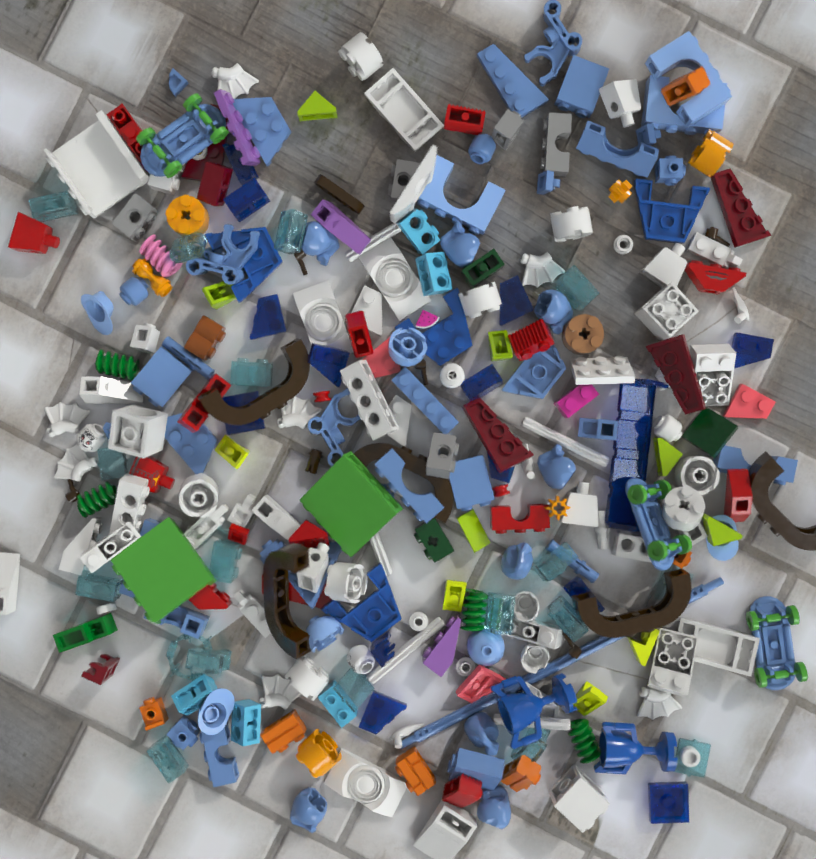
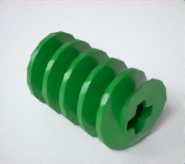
(116, 366)
(96, 500)
(475, 610)
(585, 740)

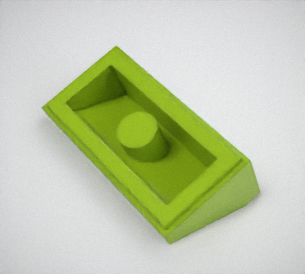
(473, 530)

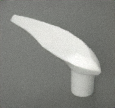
(741, 307)
(528, 466)
(403, 732)

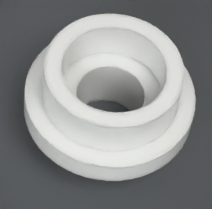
(627, 240)
(418, 615)
(465, 660)

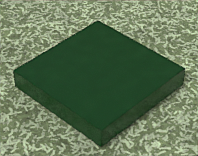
(710, 432)

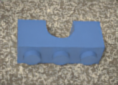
(188, 620)
(221, 769)

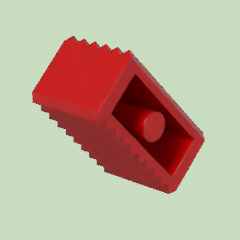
(464, 119)
(359, 334)
(531, 340)
(462, 791)

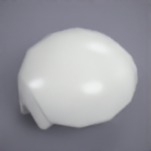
(526, 606)
(534, 657)

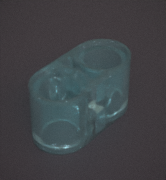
(187, 245)

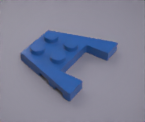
(667, 220)
(259, 266)
(449, 336)
(374, 613)

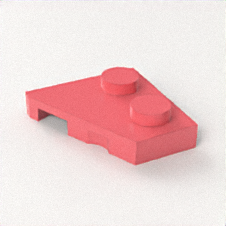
(381, 362)
(749, 404)
(478, 684)

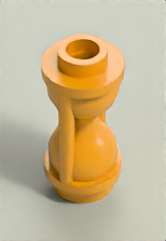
(158, 283)

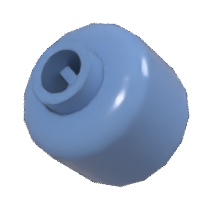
(481, 148)
(134, 291)

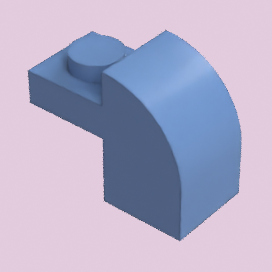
(598, 429)

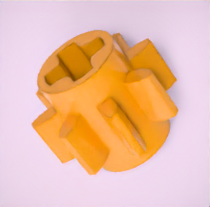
(620, 191)
(560, 511)

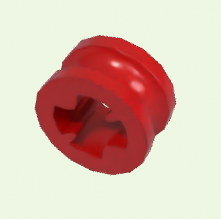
(321, 396)
(500, 490)

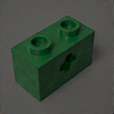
(482, 268)
(441, 548)

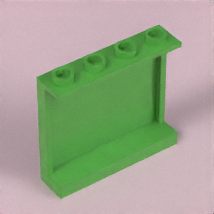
(350, 503)
(162, 570)

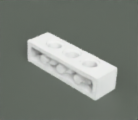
(378, 404)
(124, 504)

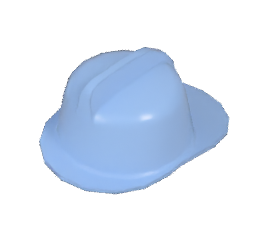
(99, 311)
(724, 551)
(215, 711)

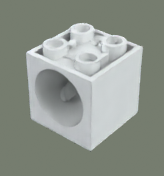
(666, 312)
(137, 431)
(578, 798)

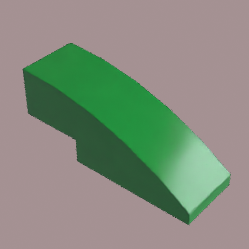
(85, 632)

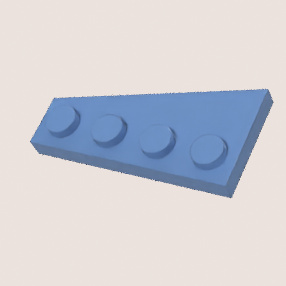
(512, 85)

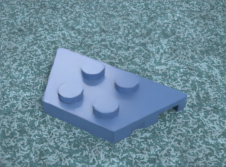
(264, 124)
(537, 374)
(192, 447)
(310, 597)

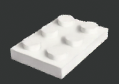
(602, 370)

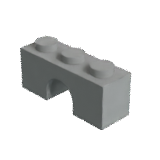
(556, 127)

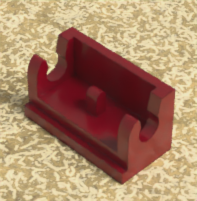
(214, 183)
(101, 673)

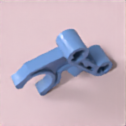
(558, 39)
(228, 263)
(329, 421)

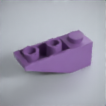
(341, 226)
(441, 654)

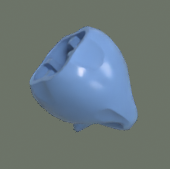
(319, 242)
(459, 246)
(553, 309)
(555, 468)
(517, 561)
(482, 732)
(495, 807)
(308, 809)

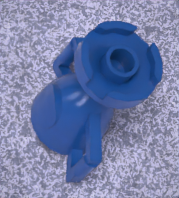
(524, 708)
(622, 749)

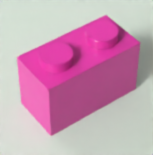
(575, 399)

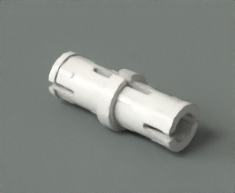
(602, 532)

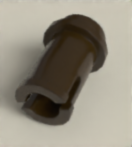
(313, 461)

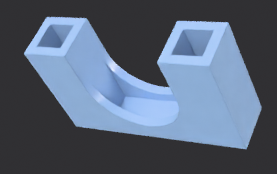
(687, 53)
(658, 112)
(475, 217)

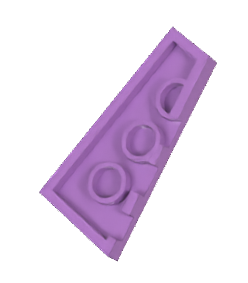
(235, 126)

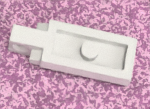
(713, 251)
(206, 526)
(253, 611)

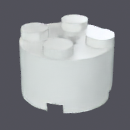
(361, 56)
(571, 224)
(480, 299)
(707, 471)
(684, 498)
(198, 505)
(346, 582)
(307, 678)

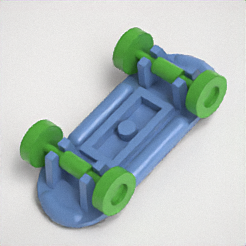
(182, 139)
(649, 518)
(775, 653)

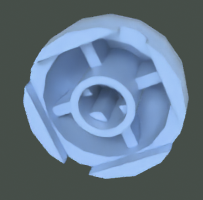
(407, 347)
(323, 632)
(485, 647)

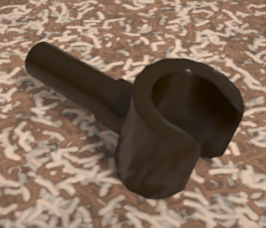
(712, 234)
(299, 256)
(422, 365)
(72, 495)
(574, 651)

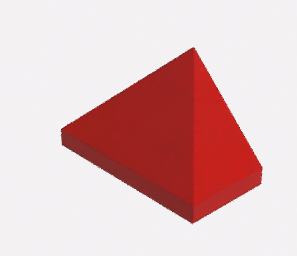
(309, 535)

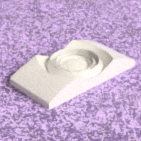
(403, 110)
(415, 187)
(394, 278)
(322, 317)
(722, 646)
(366, 783)

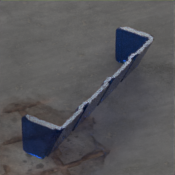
(631, 449)

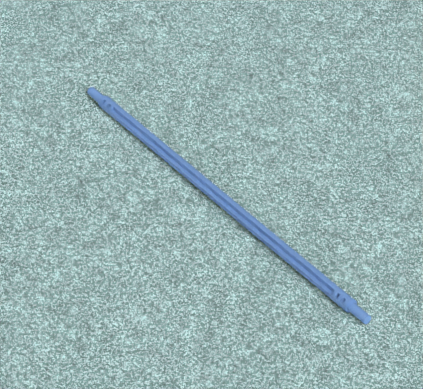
(552, 667)

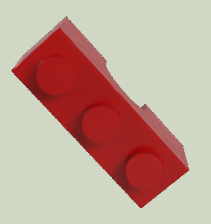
(195, 414)
(536, 519)

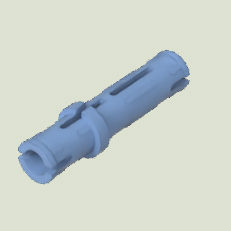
(194, 362)
(578, 565)

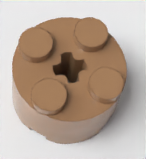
(586, 324)

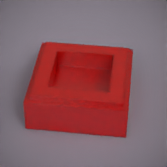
(238, 534)

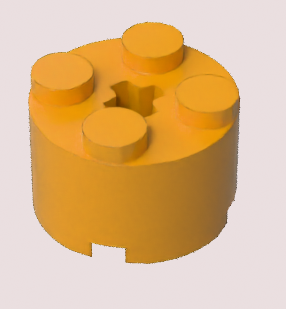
(711, 153)
(184, 206)
(318, 753)

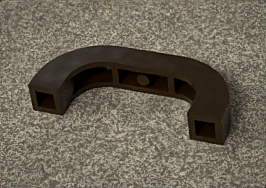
(274, 398)
(415, 464)
(761, 476)
(276, 598)
(642, 620)

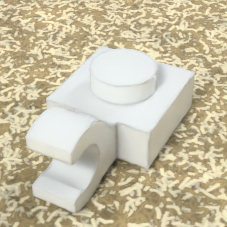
(241, 513)

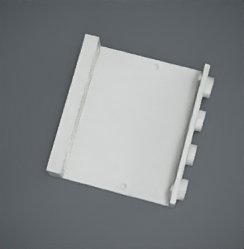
(98, 167)

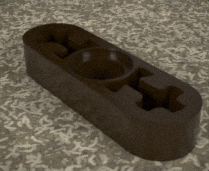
(339, 194)

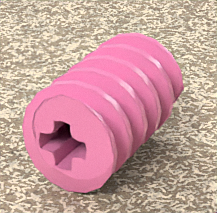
(158, 257)

